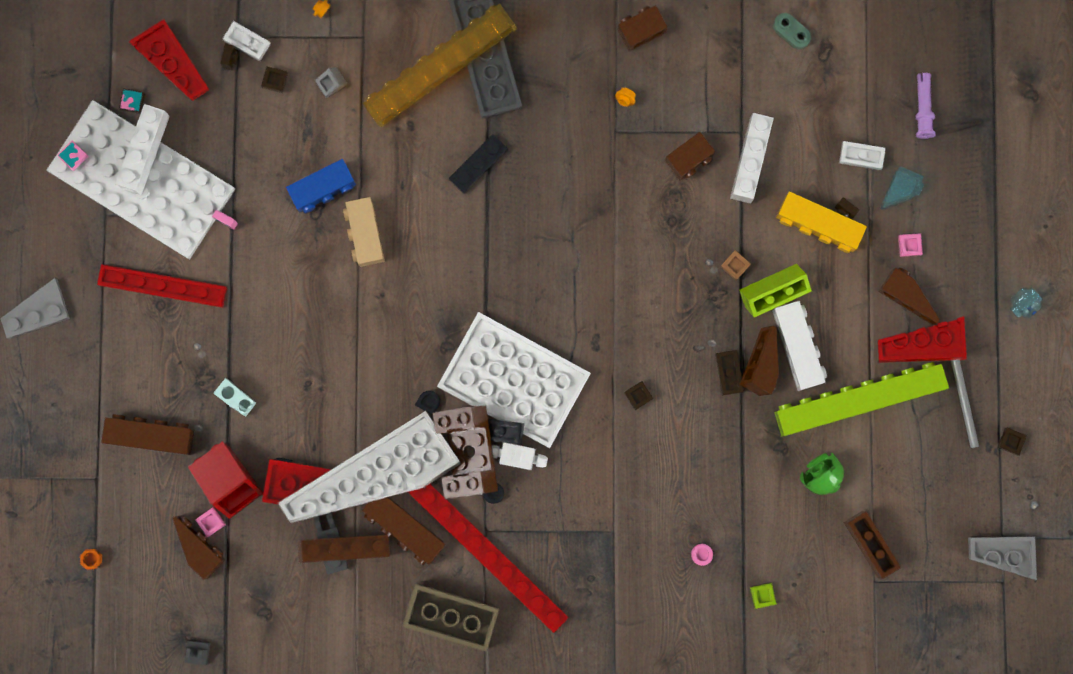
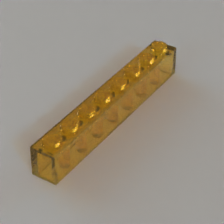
(439, 65)

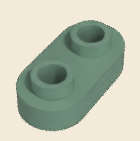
(790, 32)

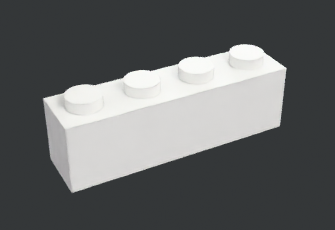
(142, 149)
(751, 158)
(799, 345)

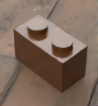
(642, 27)
(690, 156)

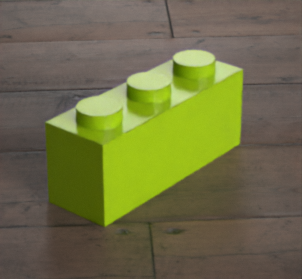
(775, 290)

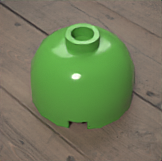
(824, 475)

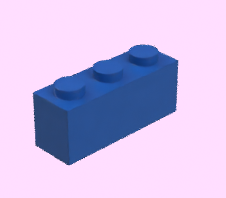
(321, 186)

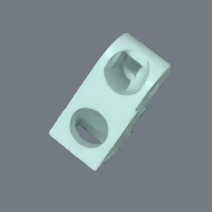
(235, 397)

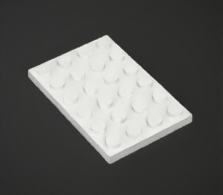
(514, 379)

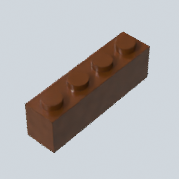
(147, 435)
(405, 528)
(343, 548)

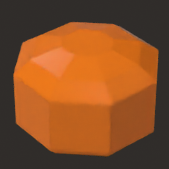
(91, 559)

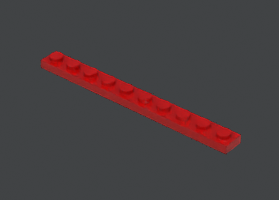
(490, 556)

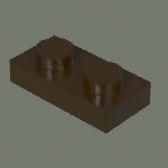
(729, 372)

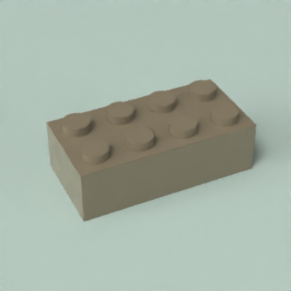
(451, 617)

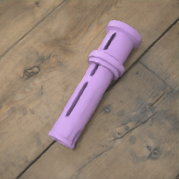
(925, 115)

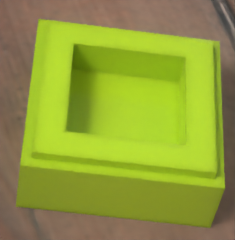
(763, 595)

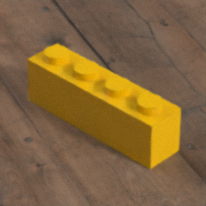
(821, 222)

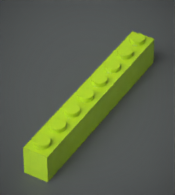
(862, 399)

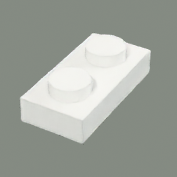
(246, 41)
(862, 155)

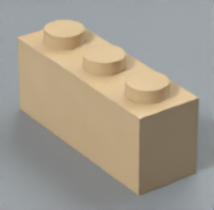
(364, 232)

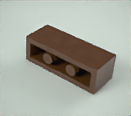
(872, 545)

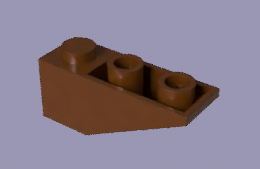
(198, 553)

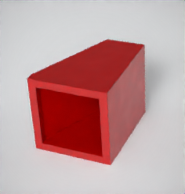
(225, 480)

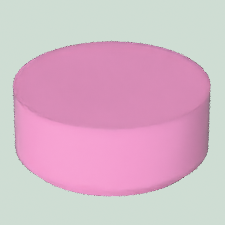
(702, 554)

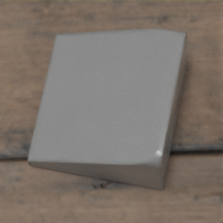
(331, 81)

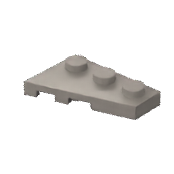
(37, 311)
(1006, 553)

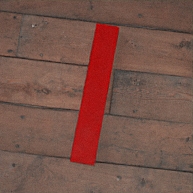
(162, 286)

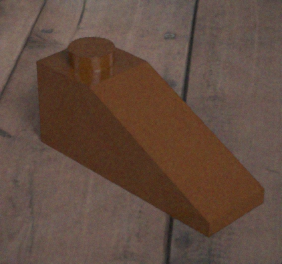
(907, 293)
(762, 366)

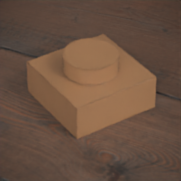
(735, 265)

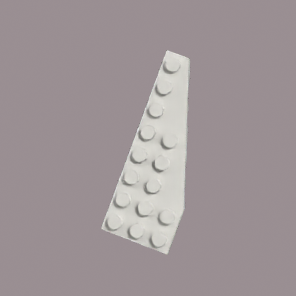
(391, 466)

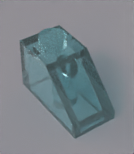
(902, 188)

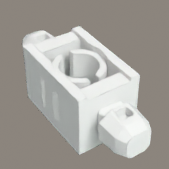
(518, 456)

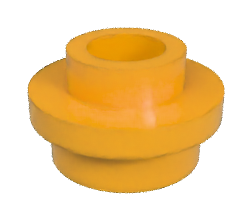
(320, 8)
(625, 97)

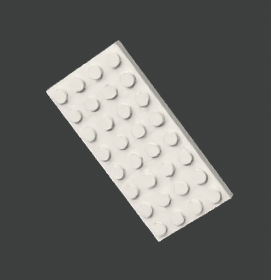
(177, 193)

